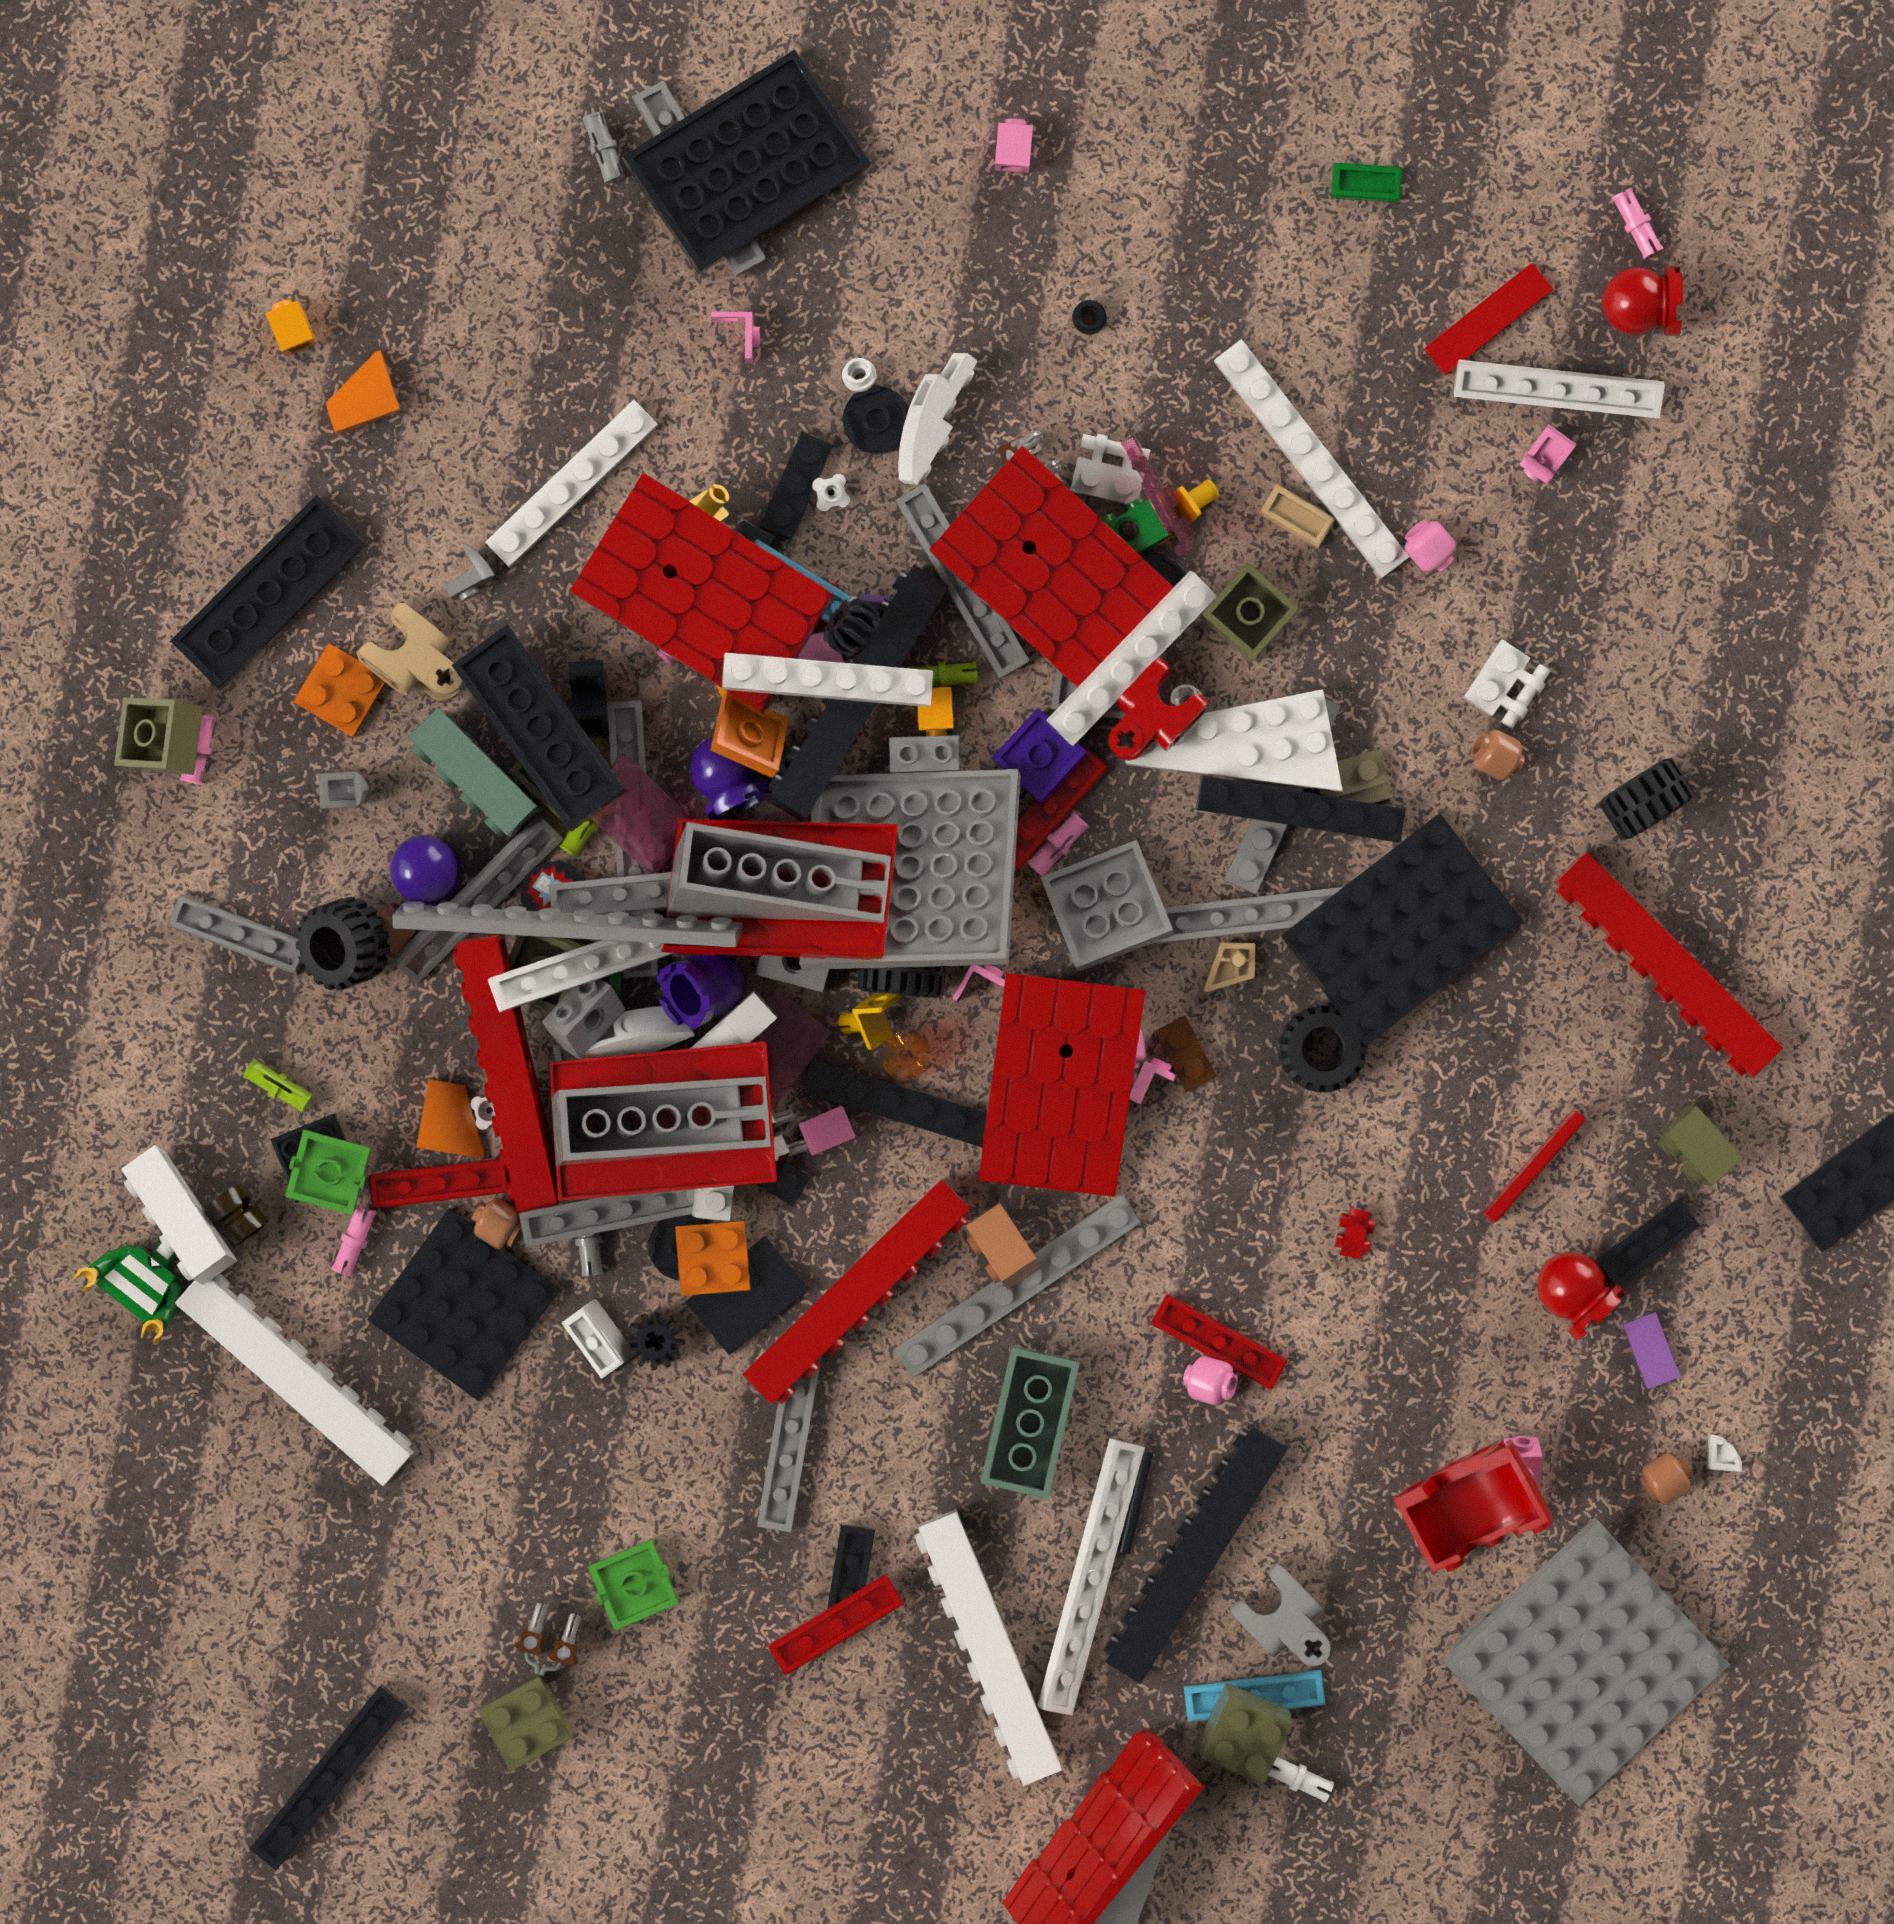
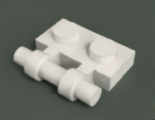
(1103, 479)
(1498, 677)

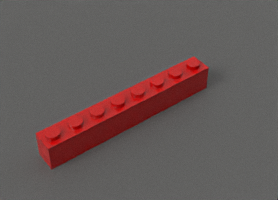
(1668, 965)
(509, 1074)
(856, 1292)

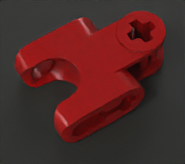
(1150, 717)

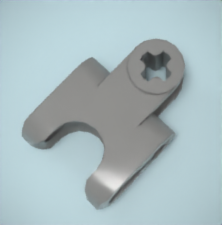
(1288, 1623)

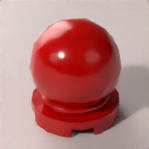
(1641, 301)
(1575, 1290)

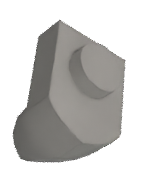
(467, 584)
(342, 789)

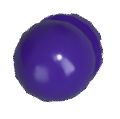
(724, 782)
(425, 869)
(701, 988)

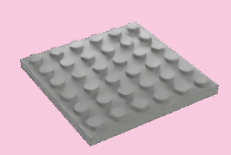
(949, 862)
(1586, 1662)

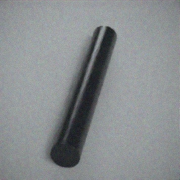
(1132, 1516)

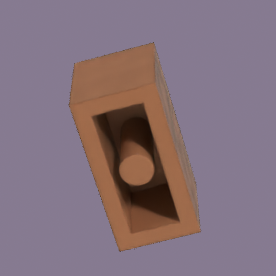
(1003, 1246)

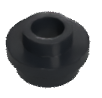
(1089, 306)

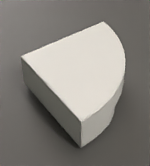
(1722, 1455)

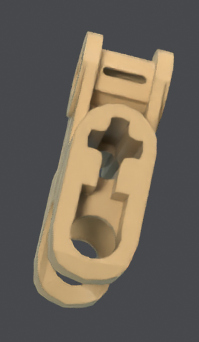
(417, 661)

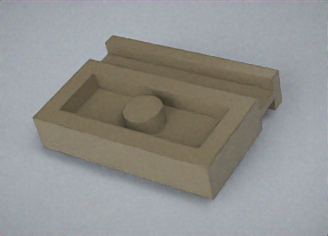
(1362, 779)

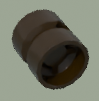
(236, 1215)

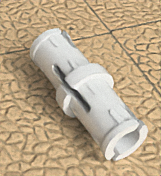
(1301, 1779)

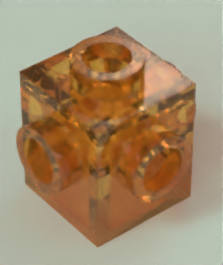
(912, 1068)

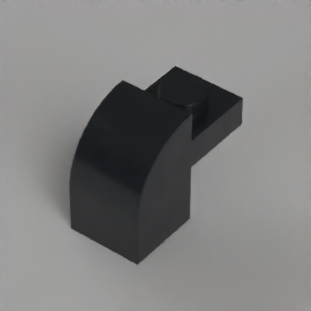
(590, 696)

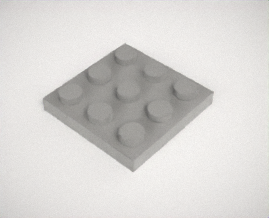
(1107, 905)

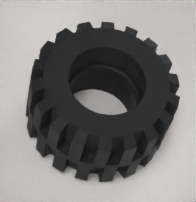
(1647, 799)
(323, 950)
(905, 981)
(1296, 1066)

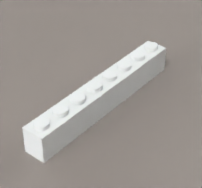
(296, 1378)
(989, 1648)

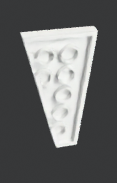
(1261, 742)

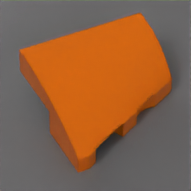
(364, 397)
(449, 1121)

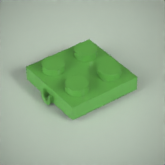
(328, 1172)
(633, 1584)

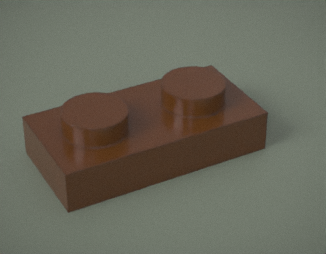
(1185, 1053)

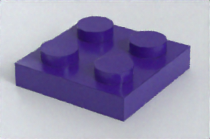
(1040, 756)

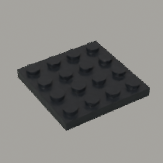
(463, 1305)

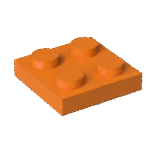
(340, 690)
(749, 735)
(713, 1258)

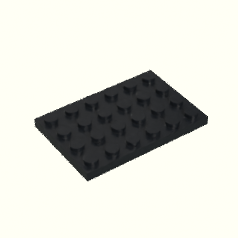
(746, 161)
(1402, 929)

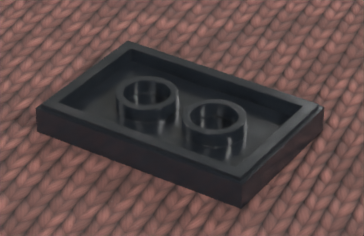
(740, 1314)

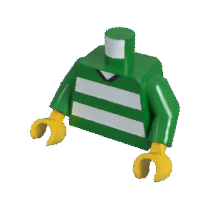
(139, 1282)

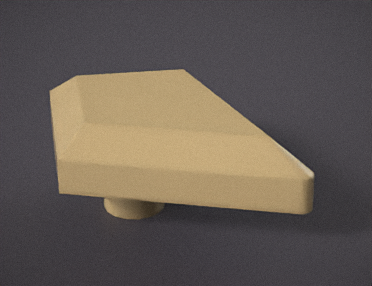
(1231, 965)

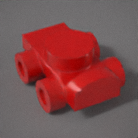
(1356, 1227)

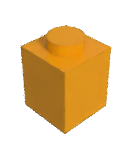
(290, 327)
(939, 716)

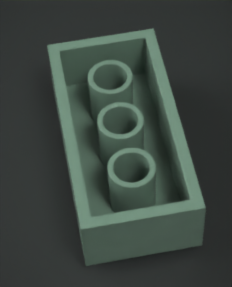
(475, 773)
(1029, 1422)

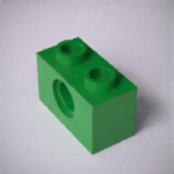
(1149, 526)

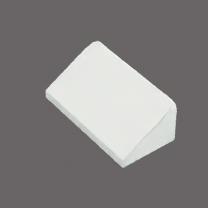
(598, 1338)

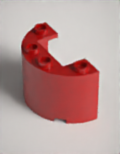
(1473, 1505)

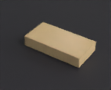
(1297, 516)

